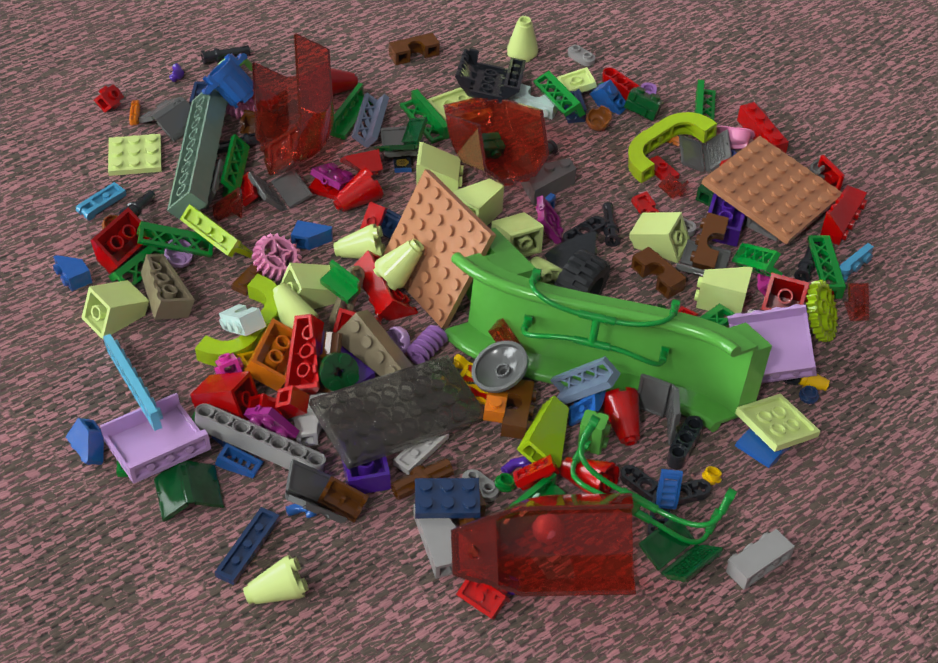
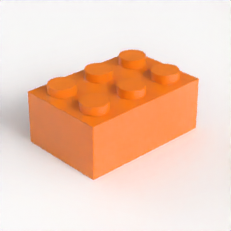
(271, 355)

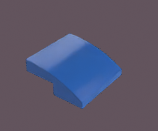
(590, 402)
(758, 449)

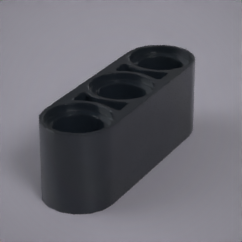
(684, 442)

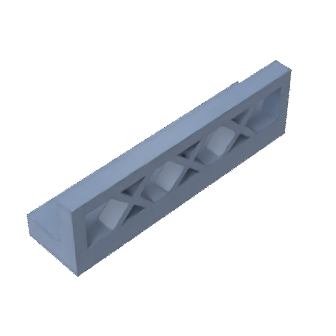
(373, 122)
(589, 384)

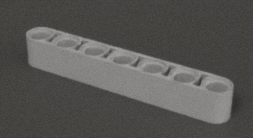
(255, 438)

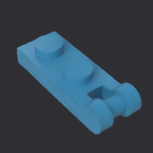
(100, 201)
(855, 262)

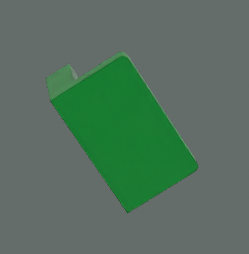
(341, 282)

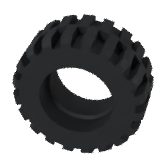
(584, 273)

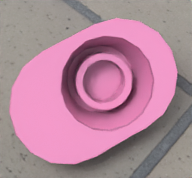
(738, 137)

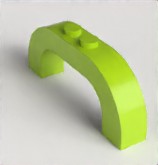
(662, 131)
(260, 290)

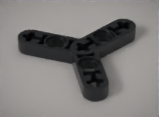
(687, 487)

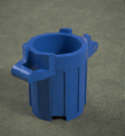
(230, 80)

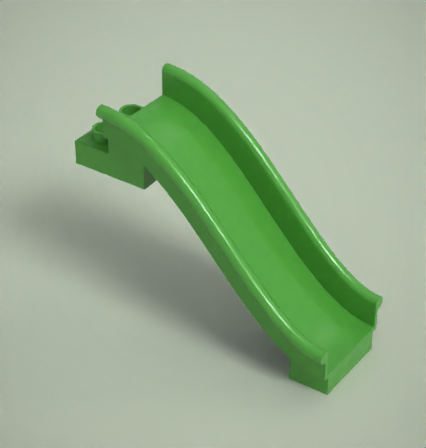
(706, 361)

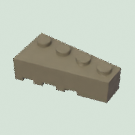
(165, 289)
(372, 344)

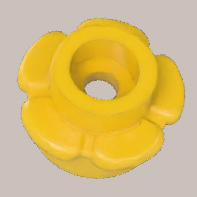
(712, 475)

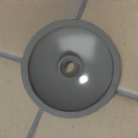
(500, 366)

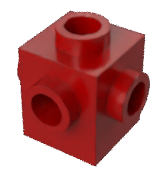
(109, 97)

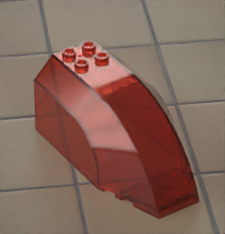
(294, 111)
(520, 129)
(551, 546)

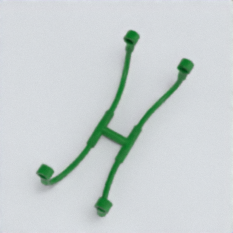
(596, 320)
(639, 501)

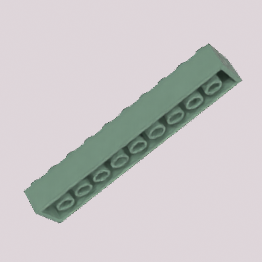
(198, 153)

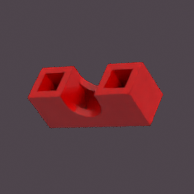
(289, 401)

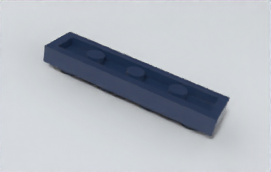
(247, 546)

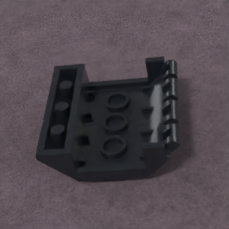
(487, 80)

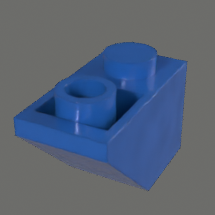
(608, 96)
(311, 235)
(73, 272)
(87, 441)

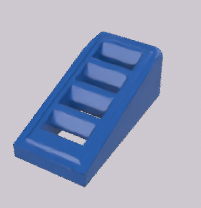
(229, 464)
(669, 490)

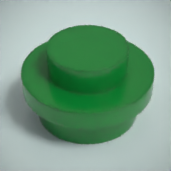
(505, 482)

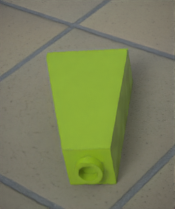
(546, 432)

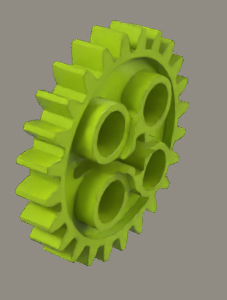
(822, 311)

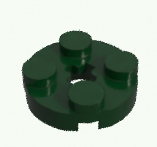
(328, 367)

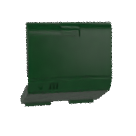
(411, 137)
(187, 484)
(662, 548)

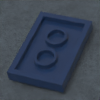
(447, 498)

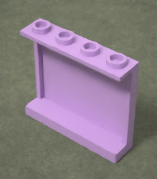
(790, 340)
(147, 451)

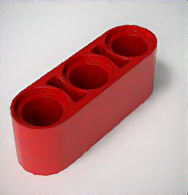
(621, 82)

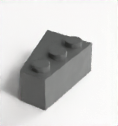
(550, 179)

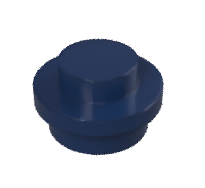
(809, 394)

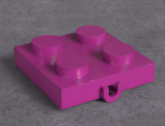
(334, 176)
(549, 219)
(272, 421)

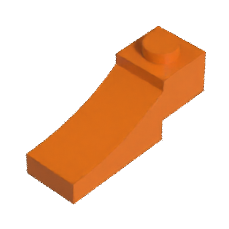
(495, 406)

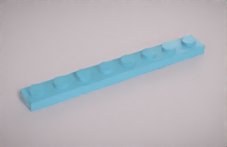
(134, 382)

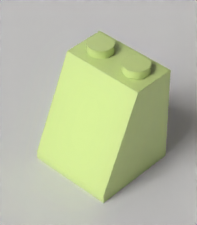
(441, 163)
(483, 199)
(522, 232)
(662, 232)
(306, 283)
(723, 286)
(113, 307)

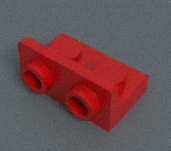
(534, 472)
(483, 597)

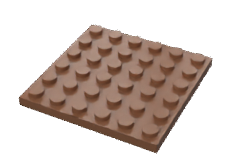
(772, 189)
(443, 228)

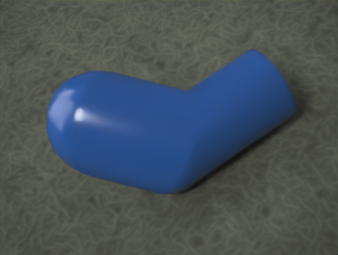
(296, 509)

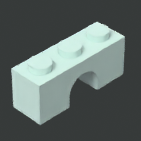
(538, 102)
(242, 320)

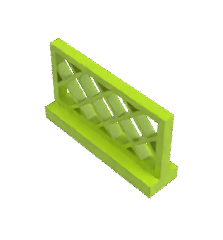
(213, 232)

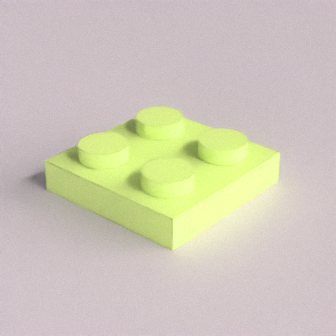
(579, 79)

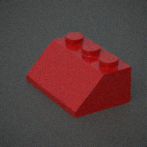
(117, 240)

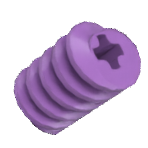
(426, 344)

